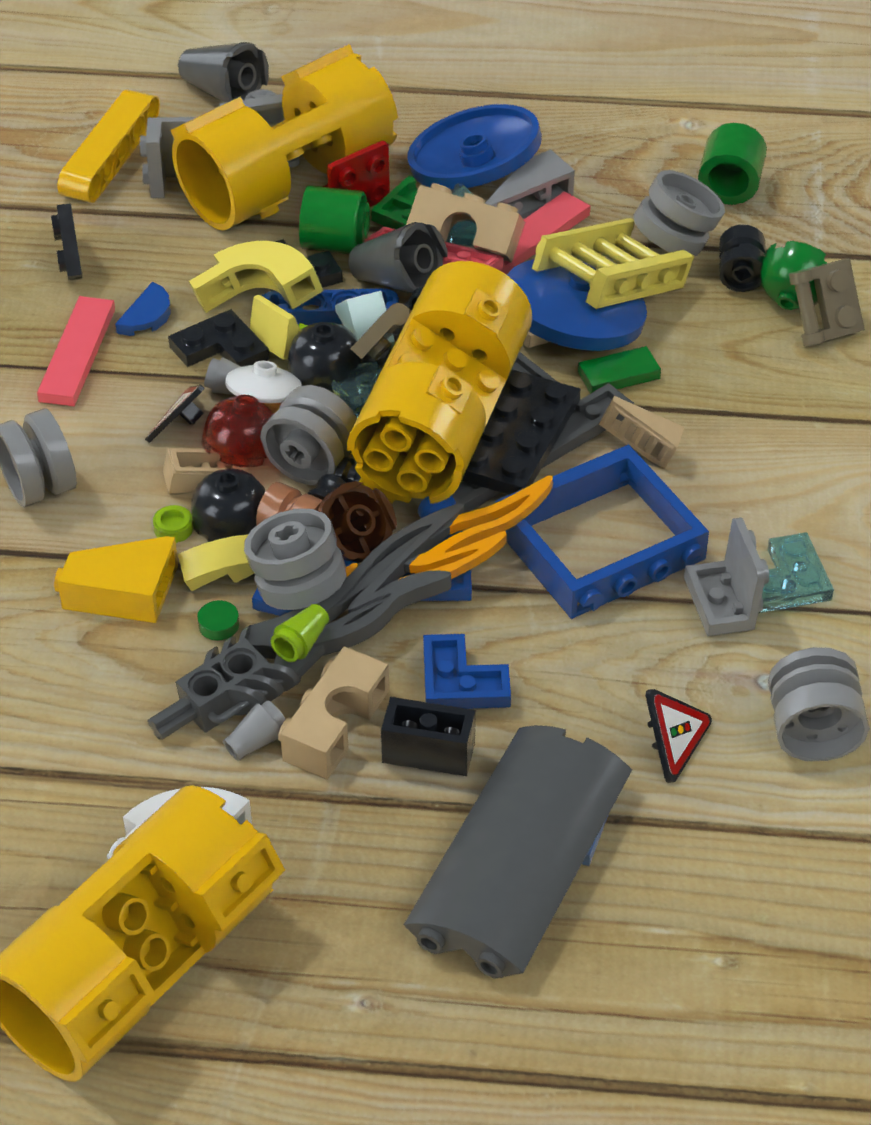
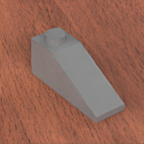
(535, 184)

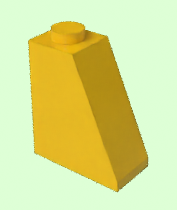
(119, 579)

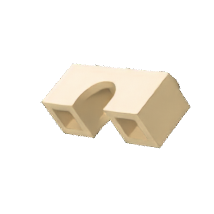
(497, 227)
(347, 686)

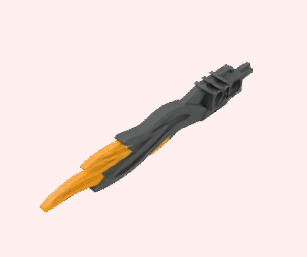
(372, 594)

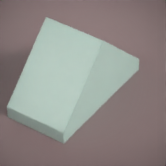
(361, 313)

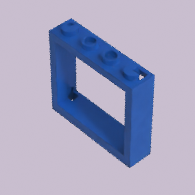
(628, 574)

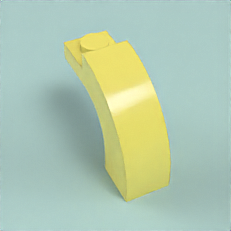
(257, 266)

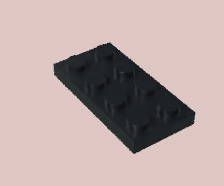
(521, 432)

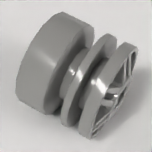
(818, 704)

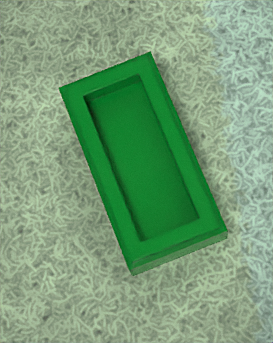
(620, 369)

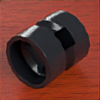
(741, 257)

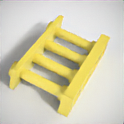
(611, 281)

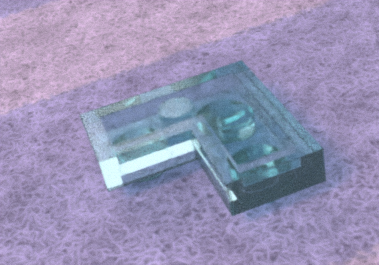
(797, 574)

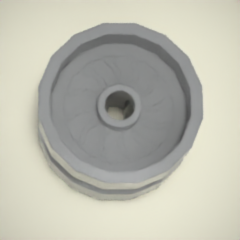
(679, 212)
(308, 434)
(35, 458)
(295, 559)

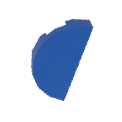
(147, 312)

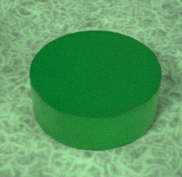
(218, 620)

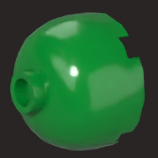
(786, 260)

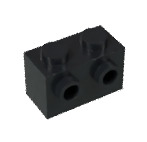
(428, 736)

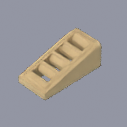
(654, 436)
(187, 468)

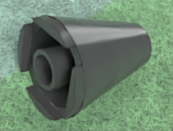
(225, 69)
(400, 257)

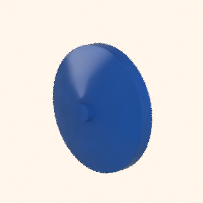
(475, 146)
(566, 318)

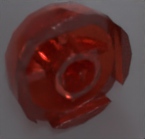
(235, 431)

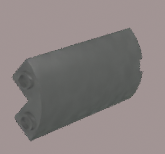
(518, 850)

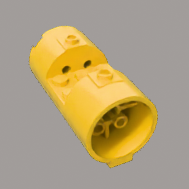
(239, 164)
(440, 383)
(132, 931)

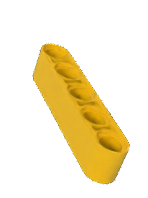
(107, 146)

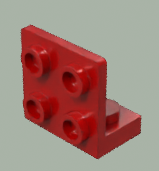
(363, 171)

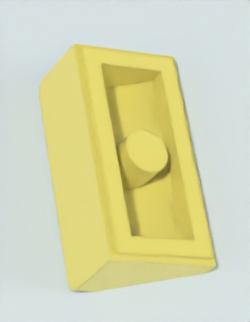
(273, 326)

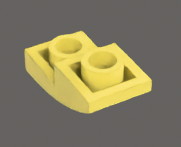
(214, 560)

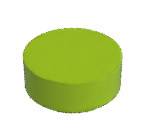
(173, 522)

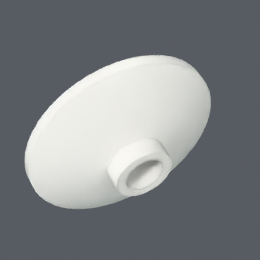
(262, 381)

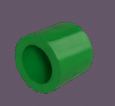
(733, 162)
(333, 219)

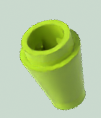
(298, 634)

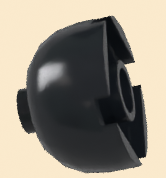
(322, 354)
(226, 504)

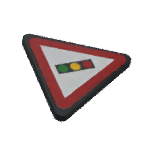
(182, 407)
(676, 731)

